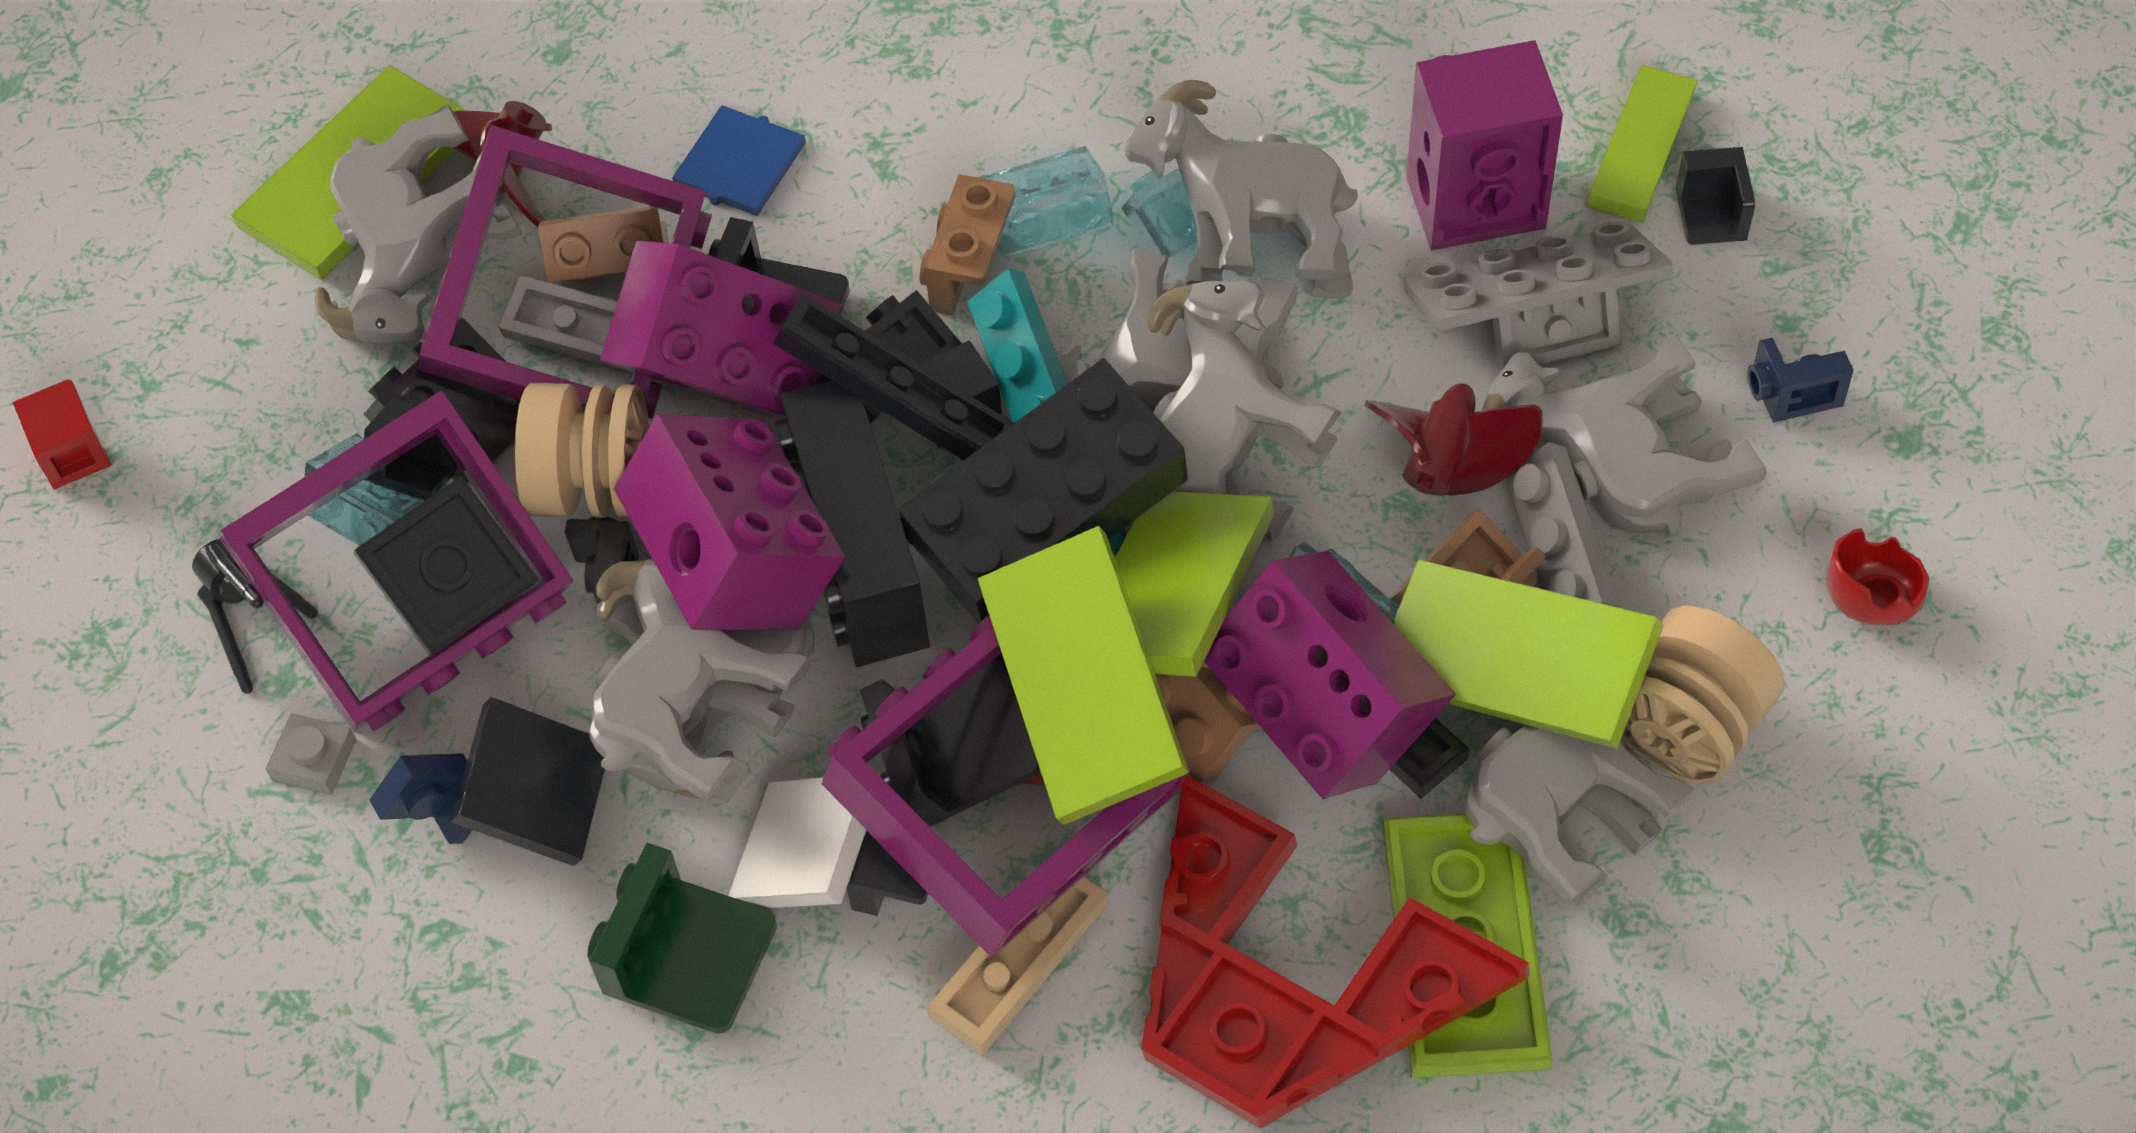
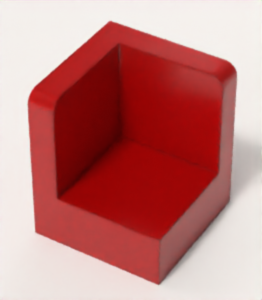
(61, 434)

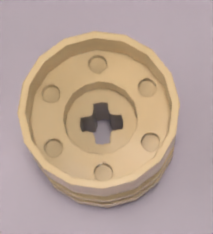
(571, 450)
(1702, 695)

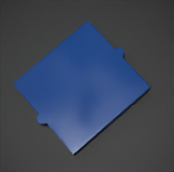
(740, 160)

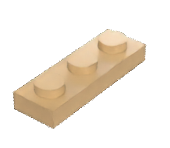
(992, 991)

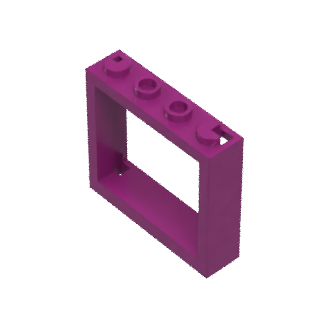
(507, 147)
(343, 472)
(924, 854)

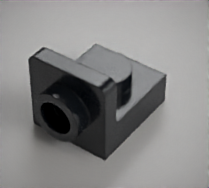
(600, 545)

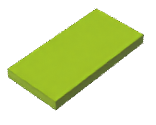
(296, 203)
(1185, 570)
(1529, 651)
(1082, 676)
(1488, 894)

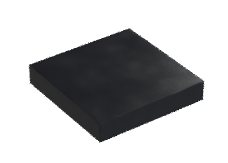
(445, 566)
(530, 782)

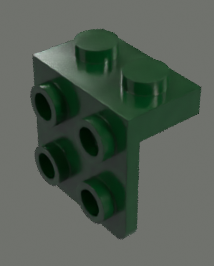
(679, 945)

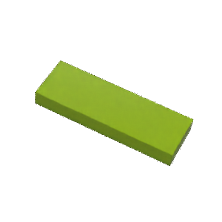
(1642, 143)

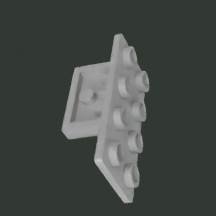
(1544, 297)

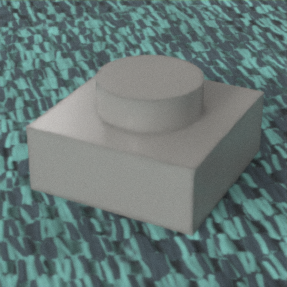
(311, 754)

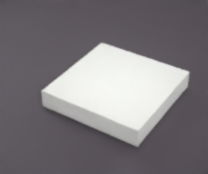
(798, 848)

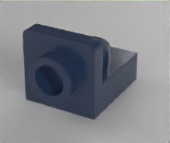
(1798, 387)
(423, 789)

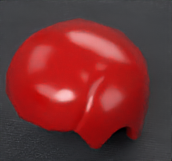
(1876, 580)

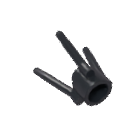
(226, 582)

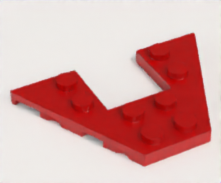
(1252, 1032)

